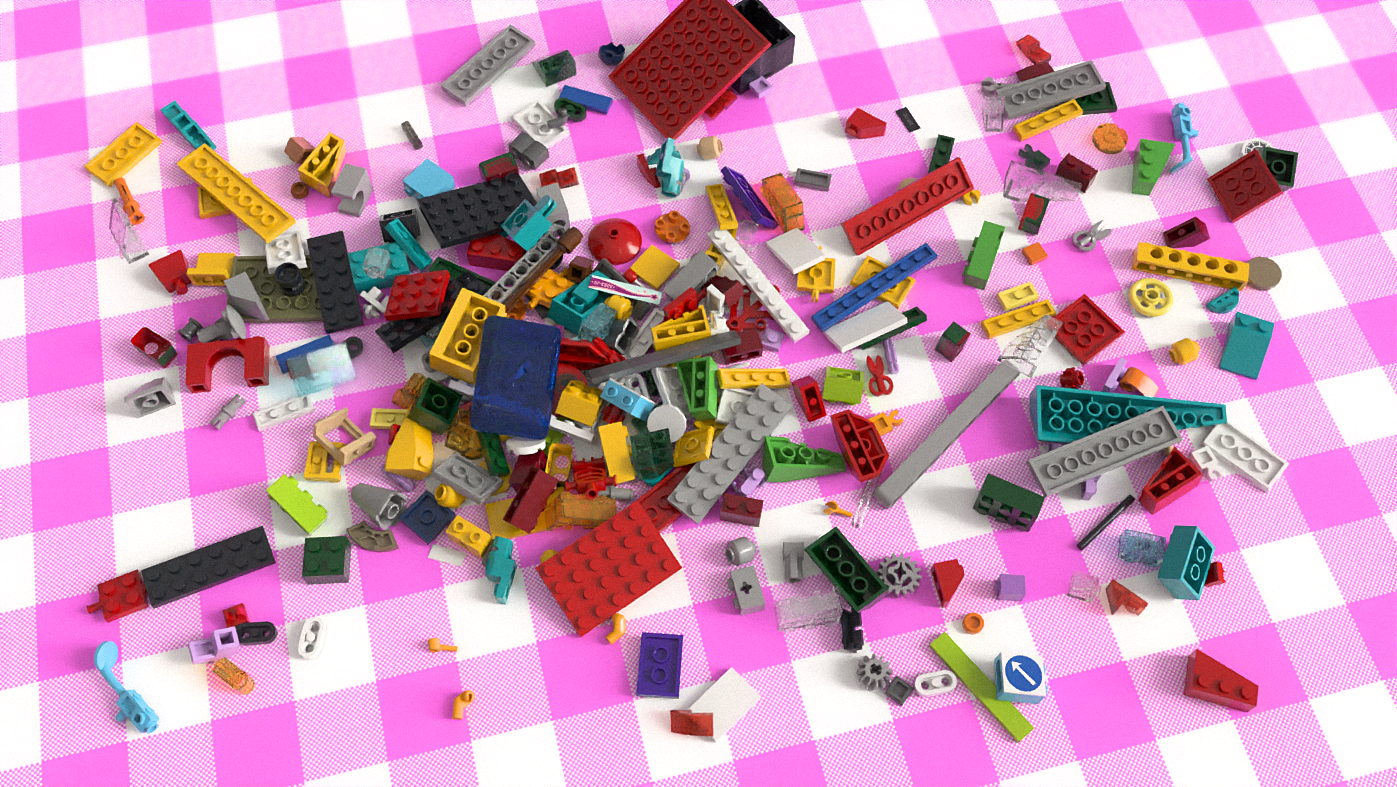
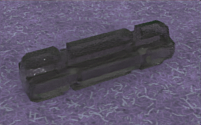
(411, 135)

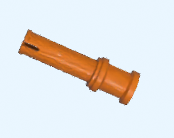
(122, 187)

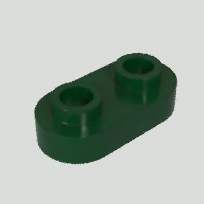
(575, 110)

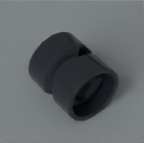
(290, 279)

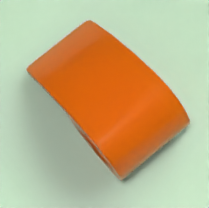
(1137, 380)

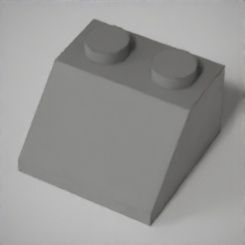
(245, 297)

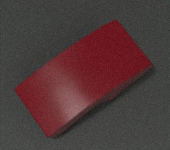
(1034, 71)

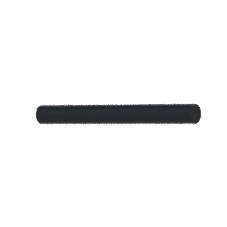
(1105, 522)

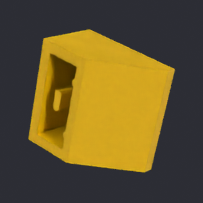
(580, 402)

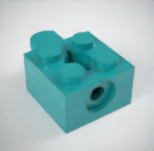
(529, 222)

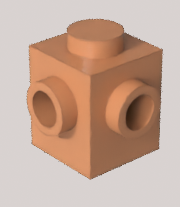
(298, 149)

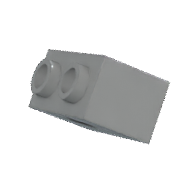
(746, 579)

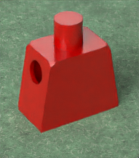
(172, 272)

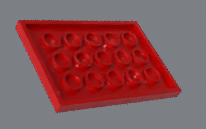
(608, 568)

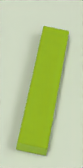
(981, 687)

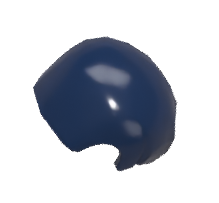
(611, 54)

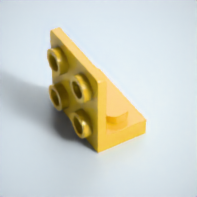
(211, 269)

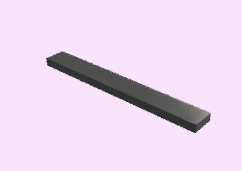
(664, 357)

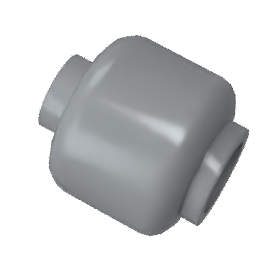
(740, 551)

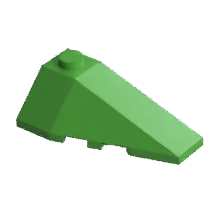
(791, 462)

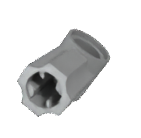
(216, 331)
(793, 556)

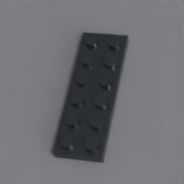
(334, 282)
(401, 332)
(207, 567)

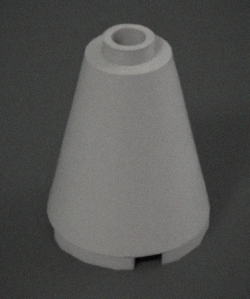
(379, 504)

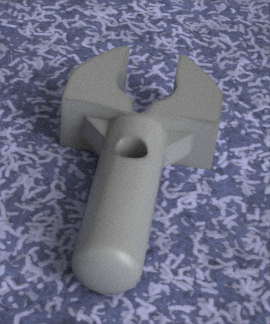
(989, 86)

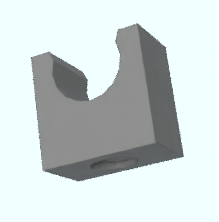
(354, 189)
(560, 214)

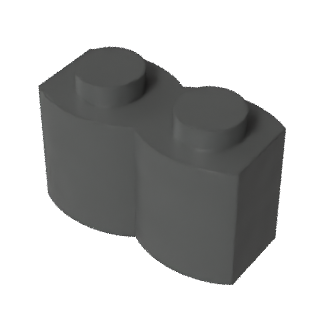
(528, 151)
(621, 335)

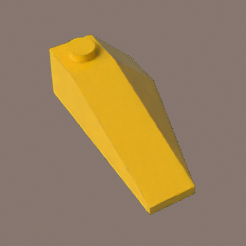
(411, 451)

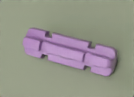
(891, 356)
(403, 481)

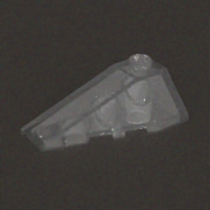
(1025, 179)
(1030, 346)

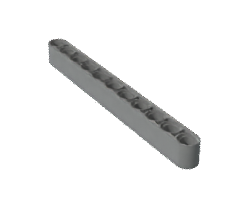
(513, 278)
(945, 435)

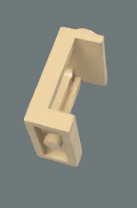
(362, 444)

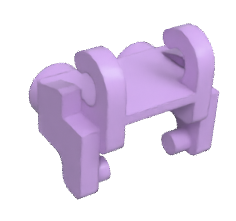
(750, 484)

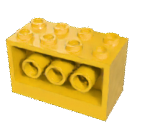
(460, 338)

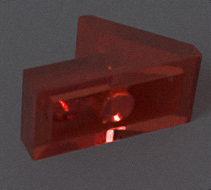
(1118, 595)

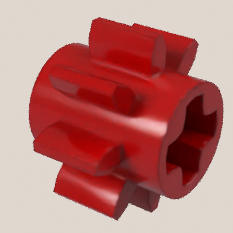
(1072, 378)
(612, 414)

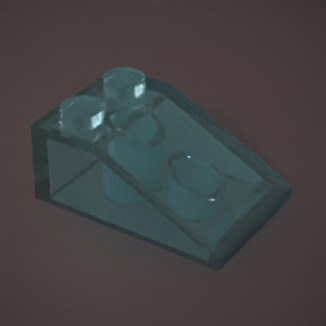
(321, 369)

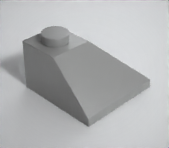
(151, 397)

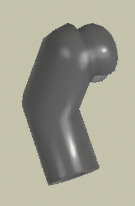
(560, 120)

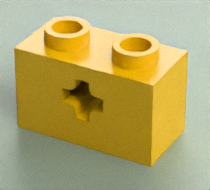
(469, 536)

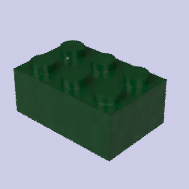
(1008, 503)

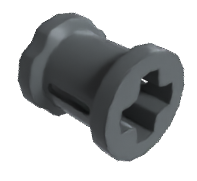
(190, 329)

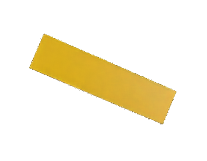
(1047, 120)
(721, 207)
(1016, 319)
(752, 378)

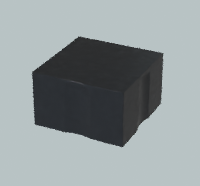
(777, 56)

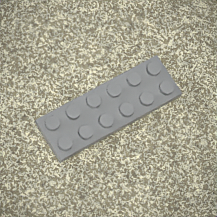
(488, 65)
(1051, 89)

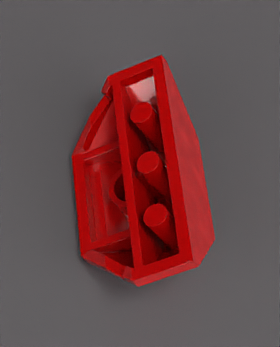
(581, 354)
(859, 444)

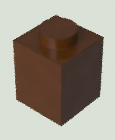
(580, 269)

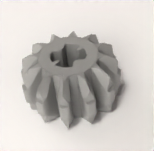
(874, 679)

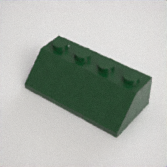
(847, 570)

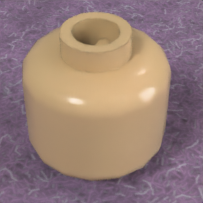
(710, 147)

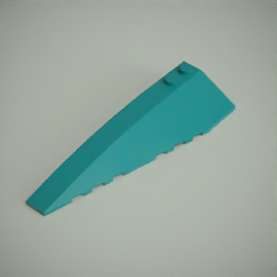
(1072, 414)

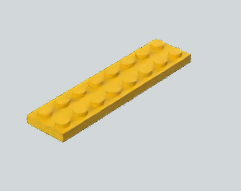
(236, 193)

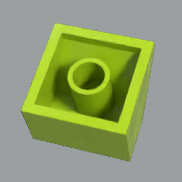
(843, 385)

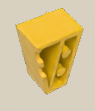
(323, 164)
(683, 330)
(617, 452)

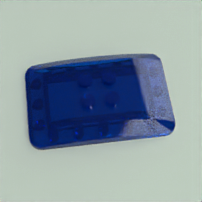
(515, 378)

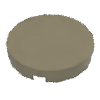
(1264, 273)

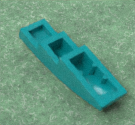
(186, 126)

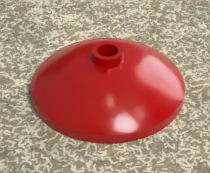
(617, 248)

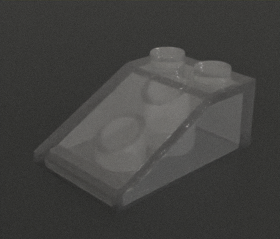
(125, 235)

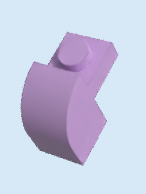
(220, 645)

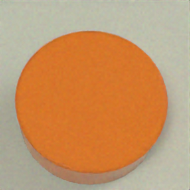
(973, 623)

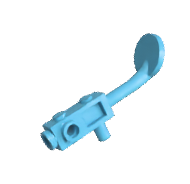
(1183, 130)
(130, 701)

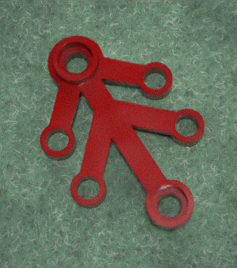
(748, 312)

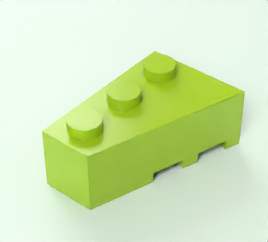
(297, 504)

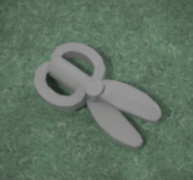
(1092, 237)

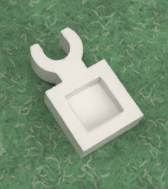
(1206, 461)

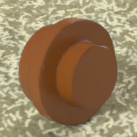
(299, 190)

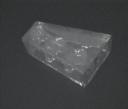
(808, 611)

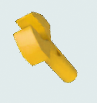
(974, 193)

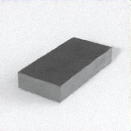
(812, 179)

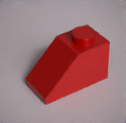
(864, 125)
(809, 398)
(947, 578)

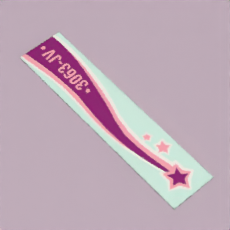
(625, 290)

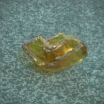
(463, 437)

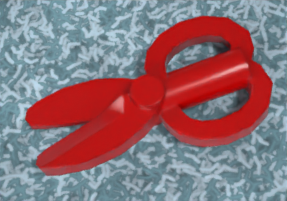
(612, 356)
(877, 371)

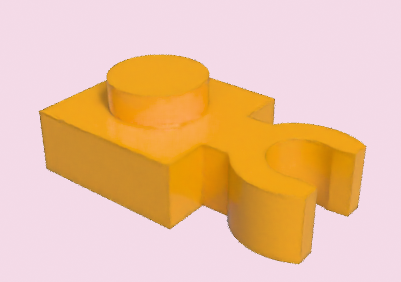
(884, 423)

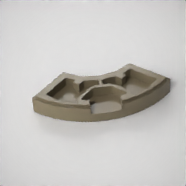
(372, 539)

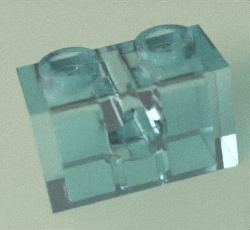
(597, 323)
(1141, 548)

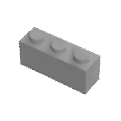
(694, 275)

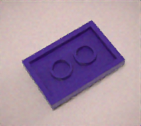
(660, 665)

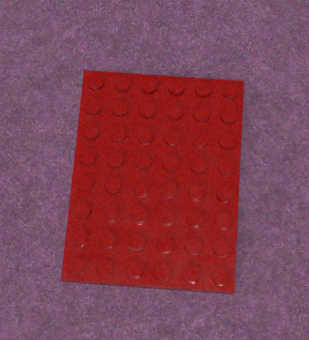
(688, 63)

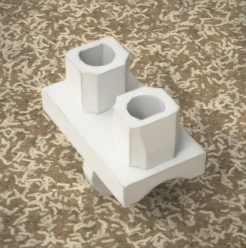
(372, 297)
(717, 323)

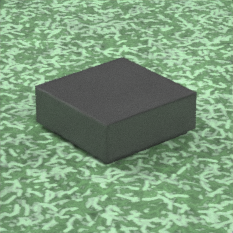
(899, 690)

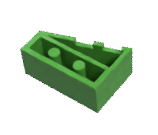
(1148, 164)
(984, 255)
(699, 386)

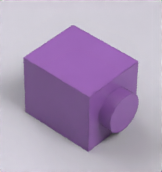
(1010, 587)

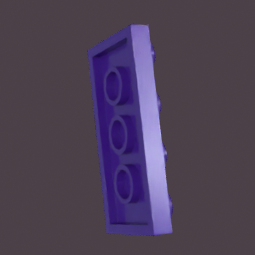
(749, 198)

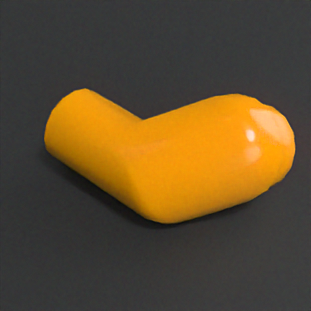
(619, 628)
(461, 702)

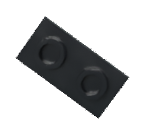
(852, 638)

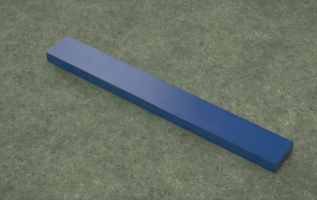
(873, 287)

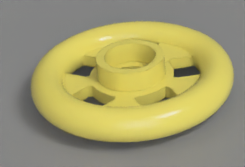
(1154, 293)

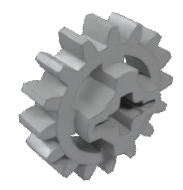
(906, 575)

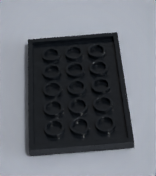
(473, 210)

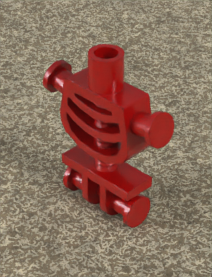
(590, 477)

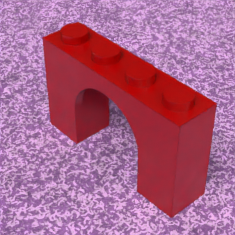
(204, 356)

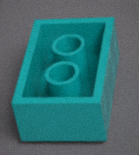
(398, 266)
(1186, 562)

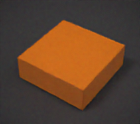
(1034, 253)

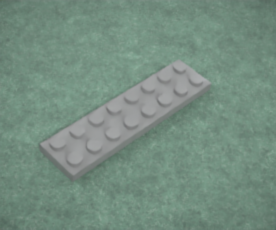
(1103, 451)
(729, 454)

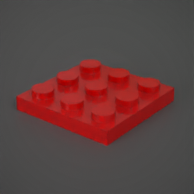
(1244, 185)
(417, 295)
(1086, 329)

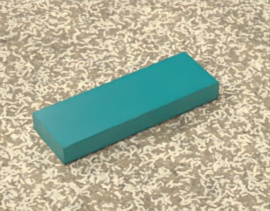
(408, 244)

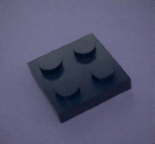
(427, 517)

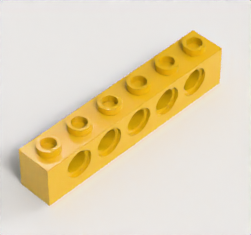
(1190, 266)

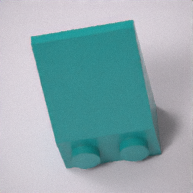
(570, 311)
(1246, 345)

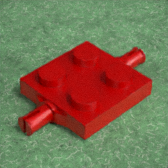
(685, 302)
(121, 596)

